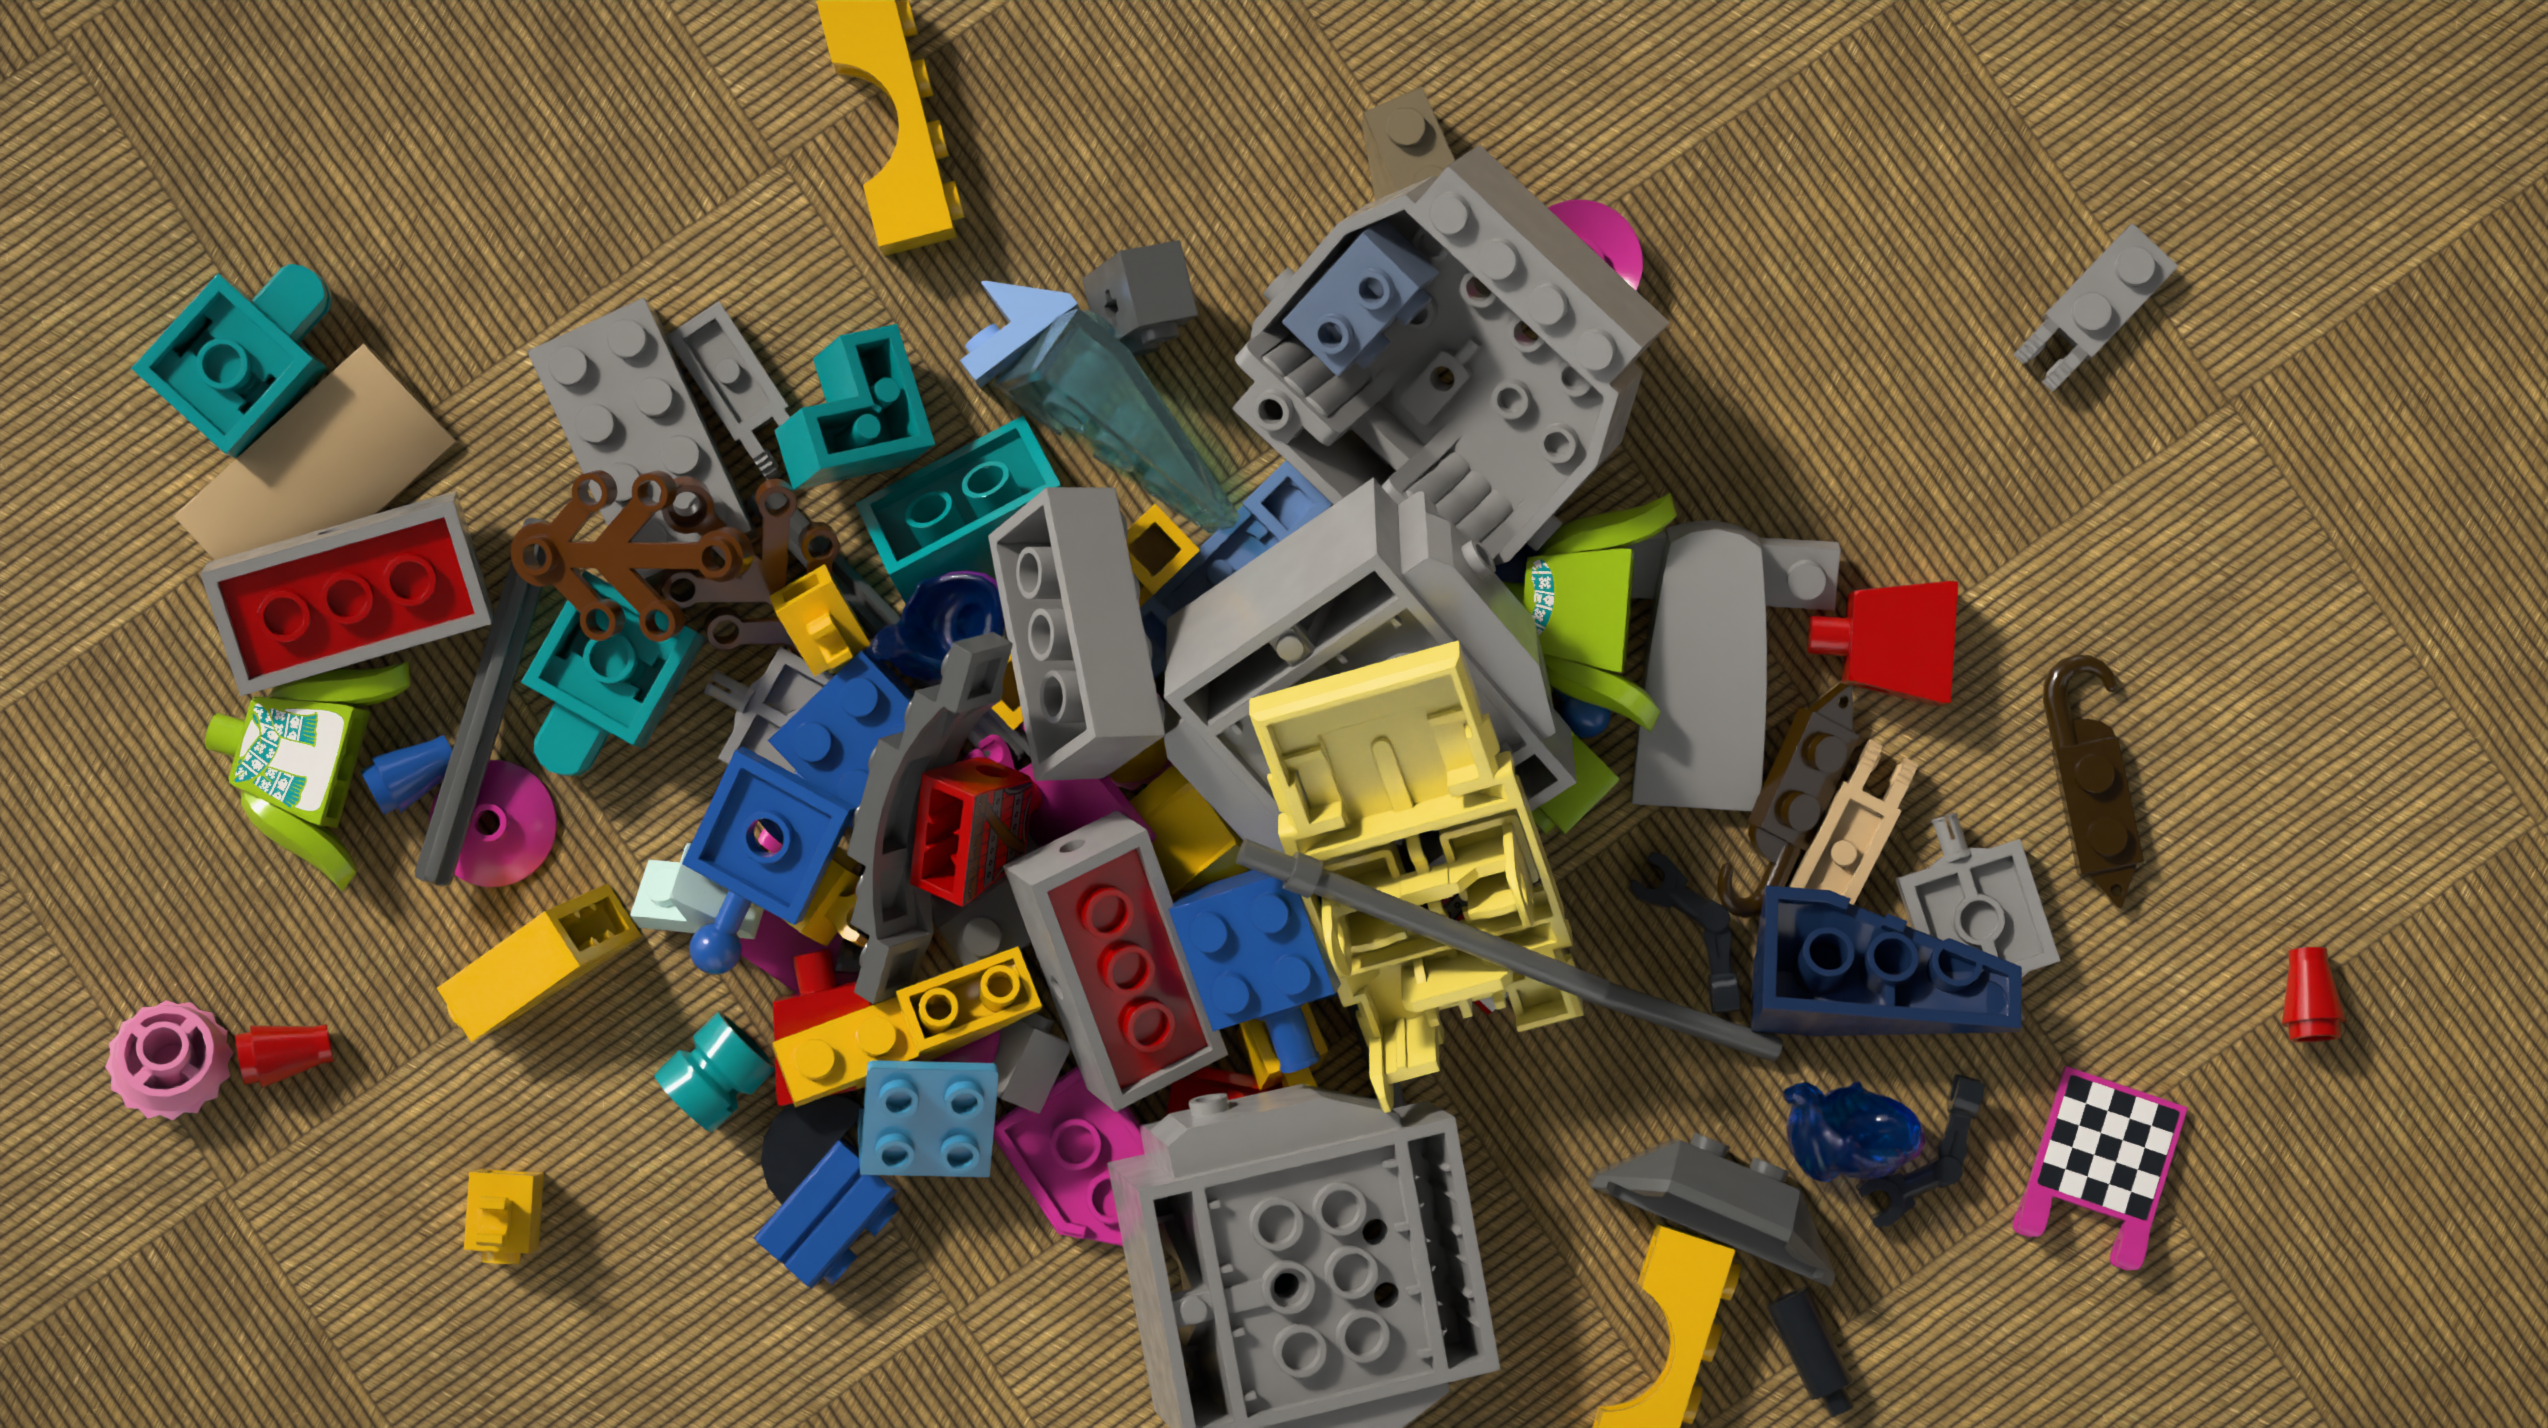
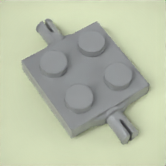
(766, 704)
(1980, 899)

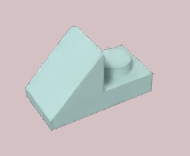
(683, 900)

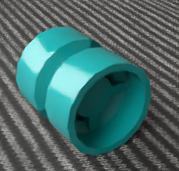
(715, 1072)

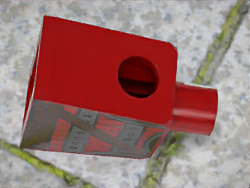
(969, 826)

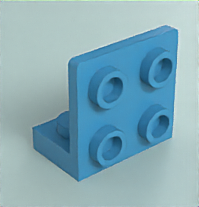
(928, 1118)

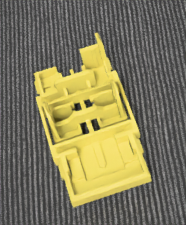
(1381, 762)

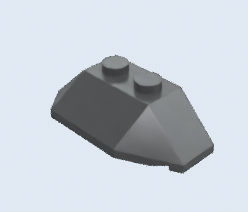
(1722, 1200)

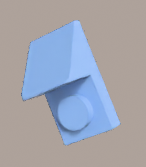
(1028, 315)

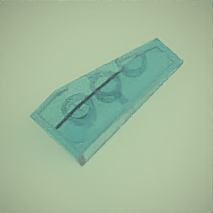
(1093, 385)

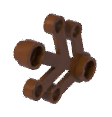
(619, 556)
(766, 573)

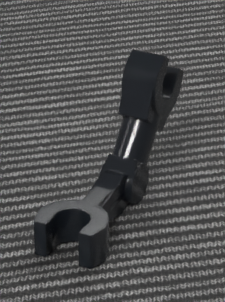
(1709, 916)
(1940, 1171)

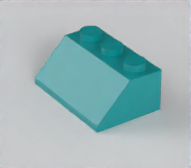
(946, 510)

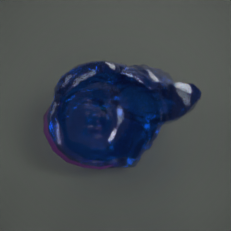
(935, 616)
(1850, 1132)

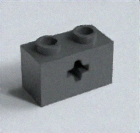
(1143, 295)

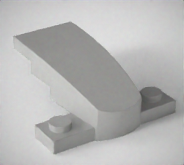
(1711, 655)

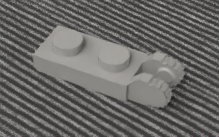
(2100, 301)
(732, 380)

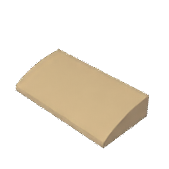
(323, 463)

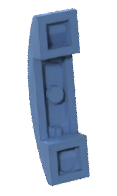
(1266, 518)

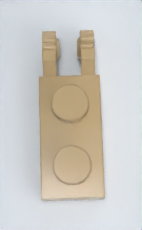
(1854, 829)

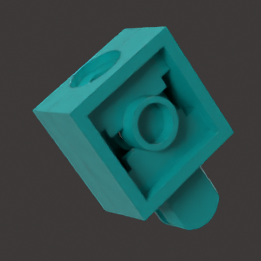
(238, 359)
(604, 684)

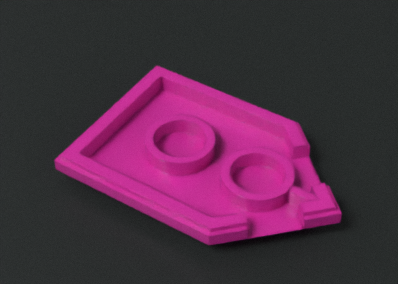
(1066, 1156)

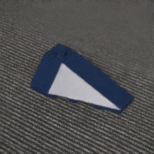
(1854, 972)

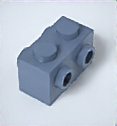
(1361, 298)

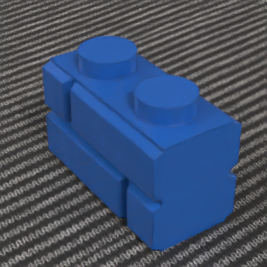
(827, 1216)

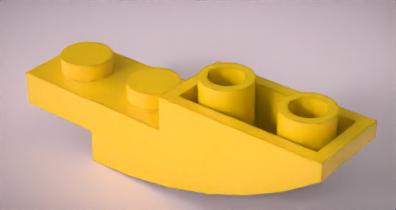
(912, 1026)

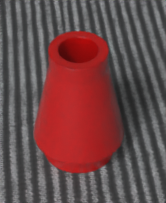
(2311, 998)
(280, 1052)

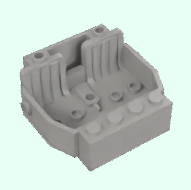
(1522, 411)
(1338, 597)
(1287, 1189)

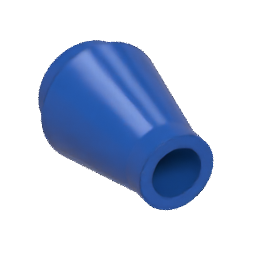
(407, 774)

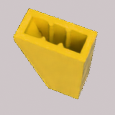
(538, 961)

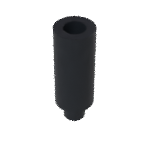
(1812, 1349)

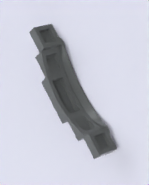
(885, 821)

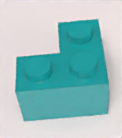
(870, 414)

